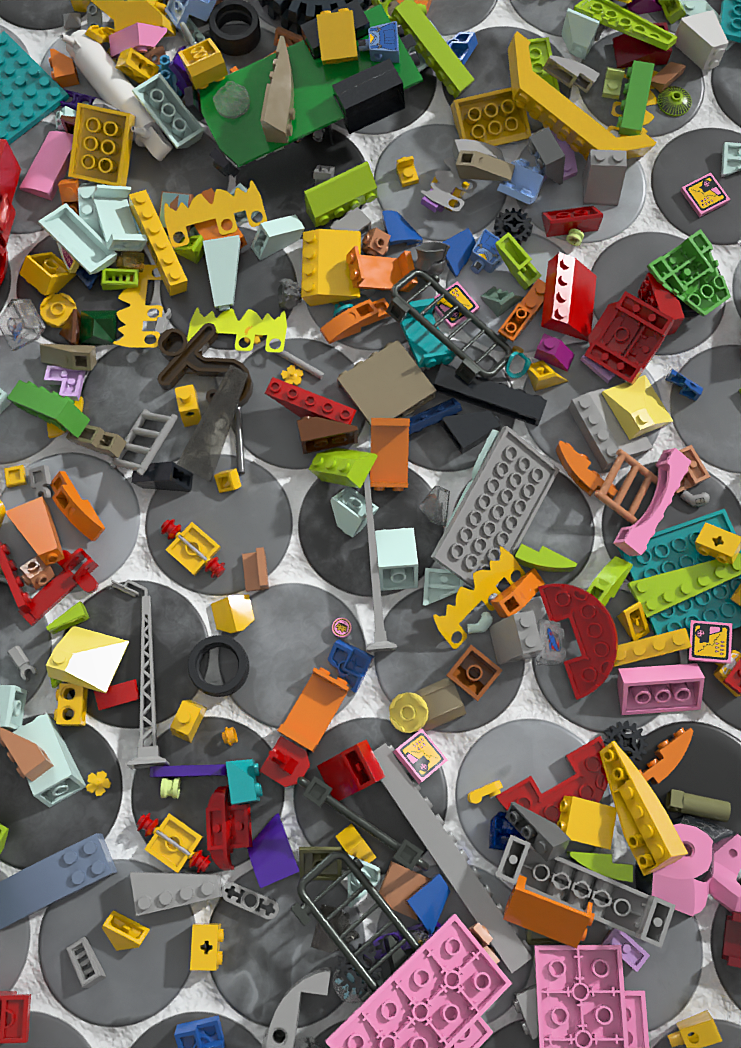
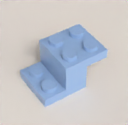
(180, 10)
(525, 182)

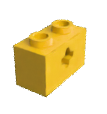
(718, 544)
(199, 956)

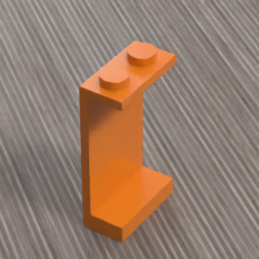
(209, 228)
(378, 271)
(391, 446)
(314, 709)
(547, 915)

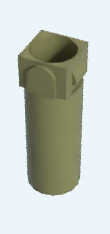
(697, 805)

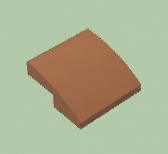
(696, 471)
(399, 886)

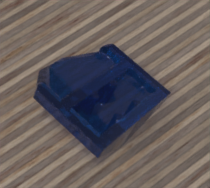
(500, 832)

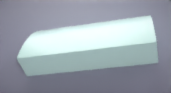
(78, 239)

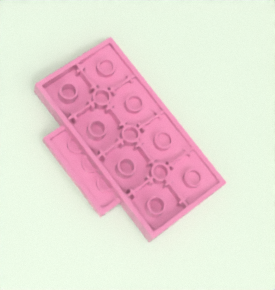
(430, 998)
(585, 999)

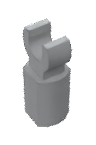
(162, 322)
(21, 661)

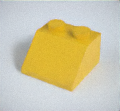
(45, 272)

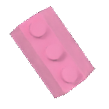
(137, 36)

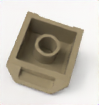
(442, 703)

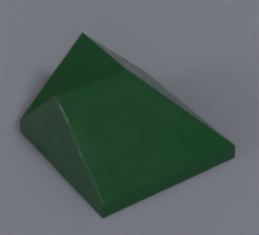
(98, 327)

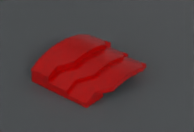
(628, 337)

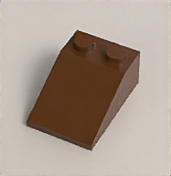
(324, 434)

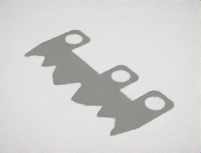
(447, 182)

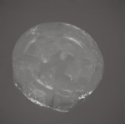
(232, 100)

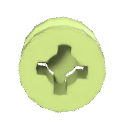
(170, 787)

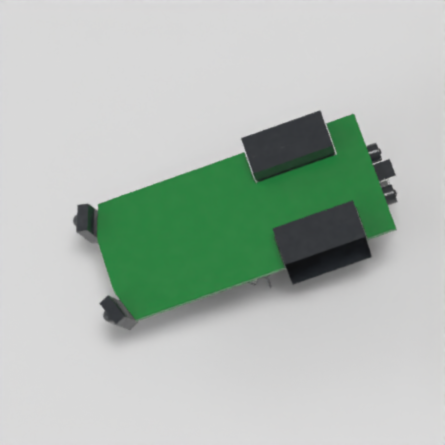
(362, 88)

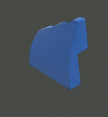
(463, 45)
(399, 229)
(459, 251)
(689, 388)
(350, 662)
(429, 902)
(200, 1034)

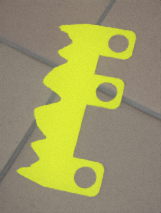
(228, 324)

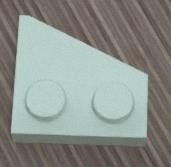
(731, 158)
(439, 584)

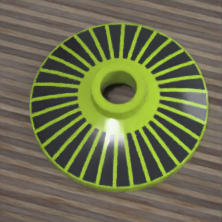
(674, 101)

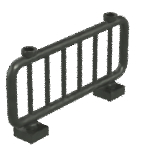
(468, 368)
(406, 852)
(309, 907)

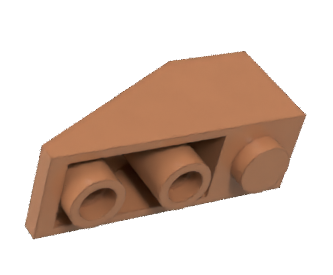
(28, 755)

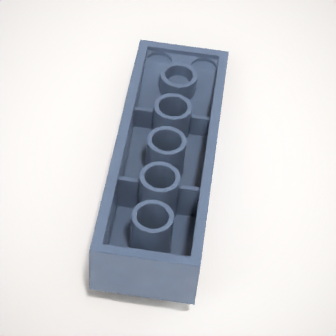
(54, 879)

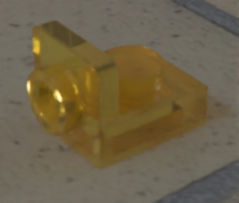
(130, 260)

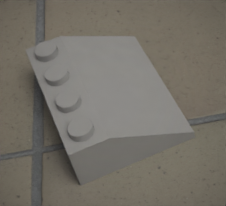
(603, 430)

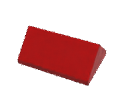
(562, 221)

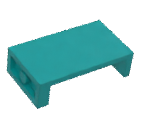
(424, 345)

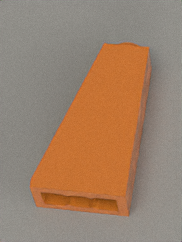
(38, 529)

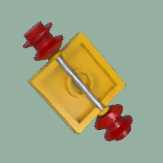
(193, 548)
(173, 843)

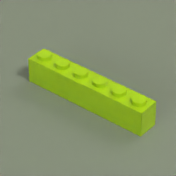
(433, 48)

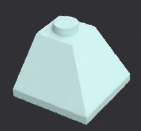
(579, 33)
(350, 511)

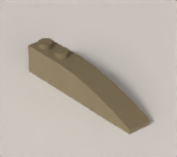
(279, 98)

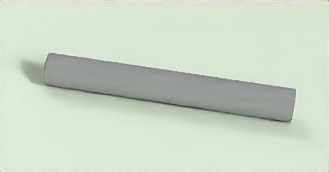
(303, 365)

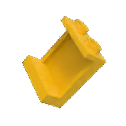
(337, 36)
(587, 821)

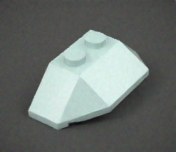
(87, 208)

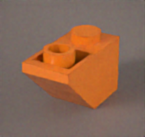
(64, 69)
(69, 193)

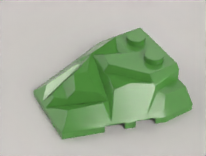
(692, 274)

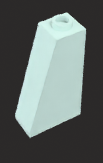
(222, 266)

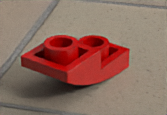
(117, 695)

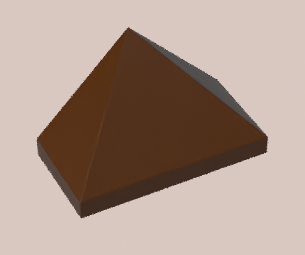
(71, 328)

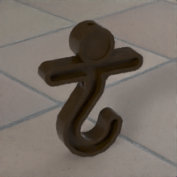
(187, 358)

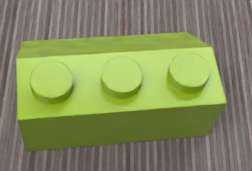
(343, 466)

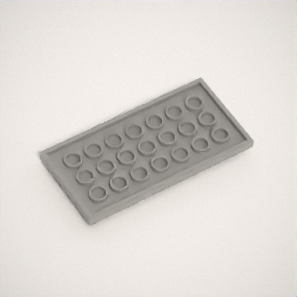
(496, 507)

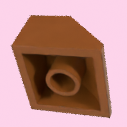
(474, 673)

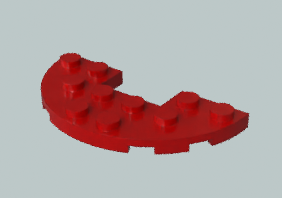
(593, 632)
(587, 783)

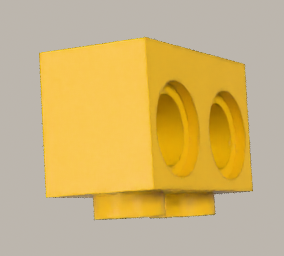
(136, 65)
(77, 704)

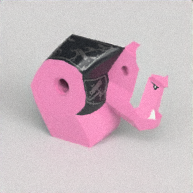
(706, 869)

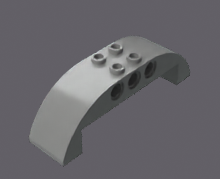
(575, 886)
(288, 1010)

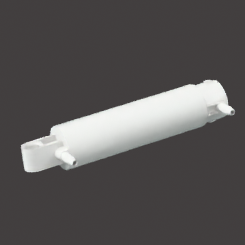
(115, 90)

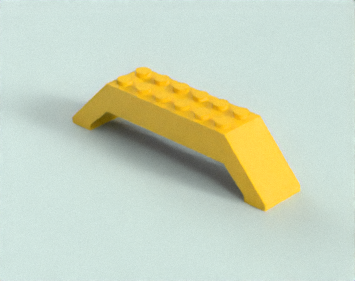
(561, 114)

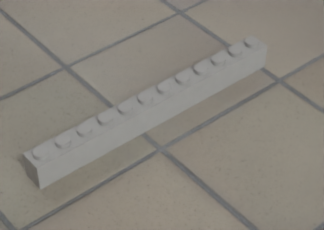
(451, 861)

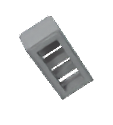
(96, 966)

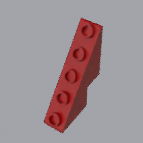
(306, 403)

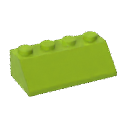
(340, 194)

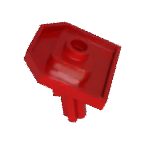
(286, 763)

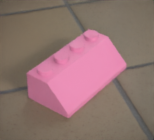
(660, 689)

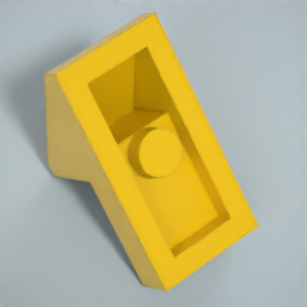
(355, 844)

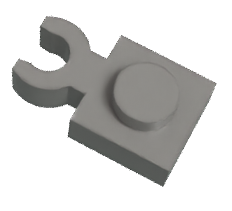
(39, 480)

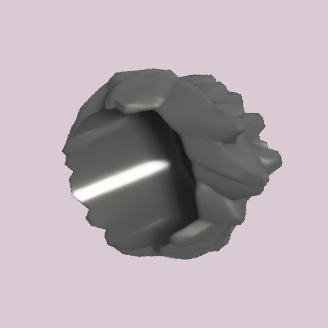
(289, 294)

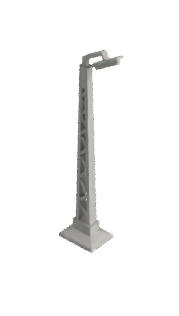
(380, 638)
(146, 755)

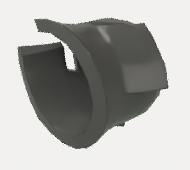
(431, 256)

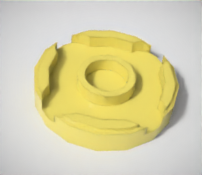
(408, 712)

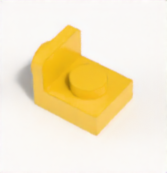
(406, 171)

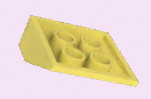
(637, 407)
(86, 659)

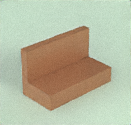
(255, 570)

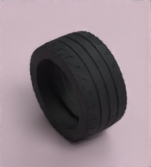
(235, 11)
(201, 649)

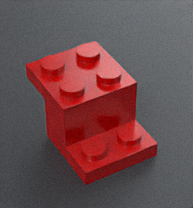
(14, 1017)

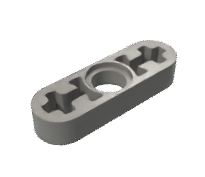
(238, 888)

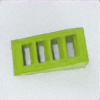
(113, 273)
(70, 618)

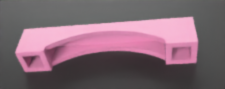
(671, 469)

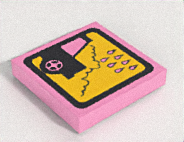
(705, 195)
(443, 306)
(710, 642)
(420, 756)

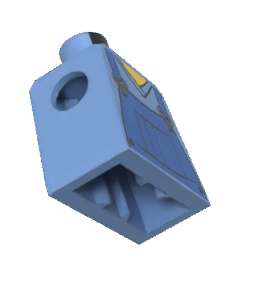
(382, 43)
(485, 253)

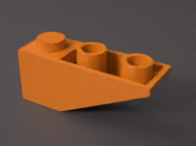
(517, 594)

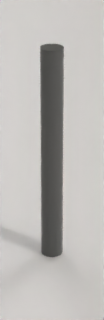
(239, 441)

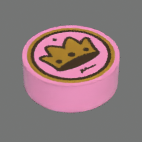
(341, 627)

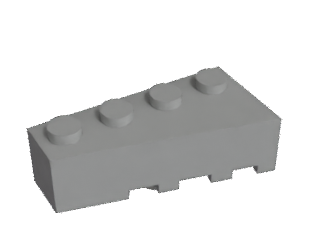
(168, 890)

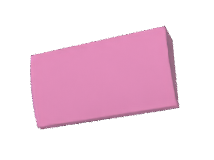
(49, 165)

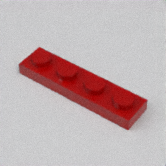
(15, 582)

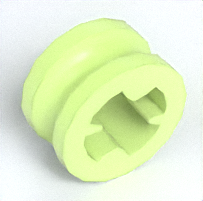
(575, 237)

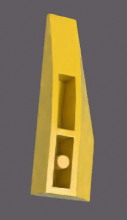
(640, 813)

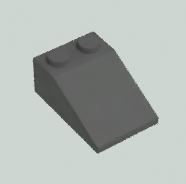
(548, 154)

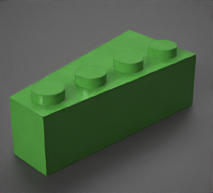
(635, 99)
(49, 407)

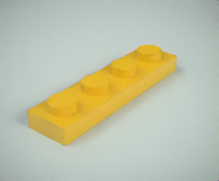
(652, 647)

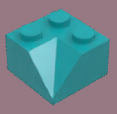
(243, 781)

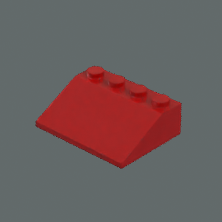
(569, 297)

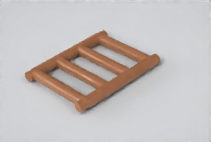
(636, 467)

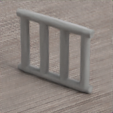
(149, 452)

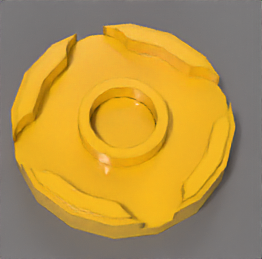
(56, 309)

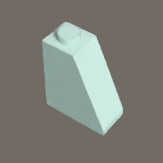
(276, 235)

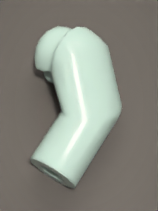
(483, 624)

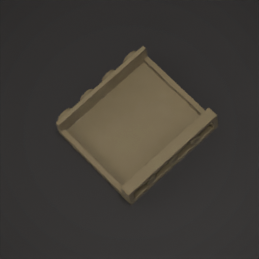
(387, 384)

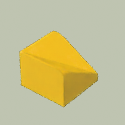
(227, 480)

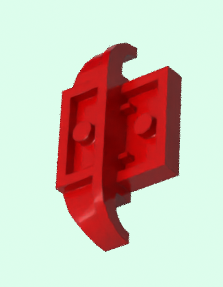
(226, 827)

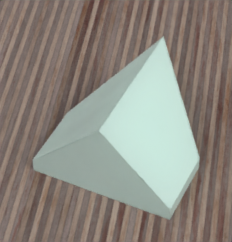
(371, 872)

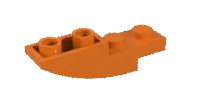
(524, 312)
(353, 319)
(577, 468)
(75, 509)
(669, 756)

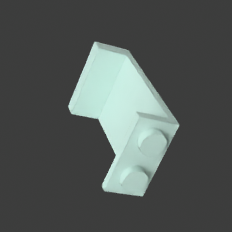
(117, 219)

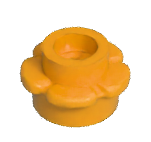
(229, 736)

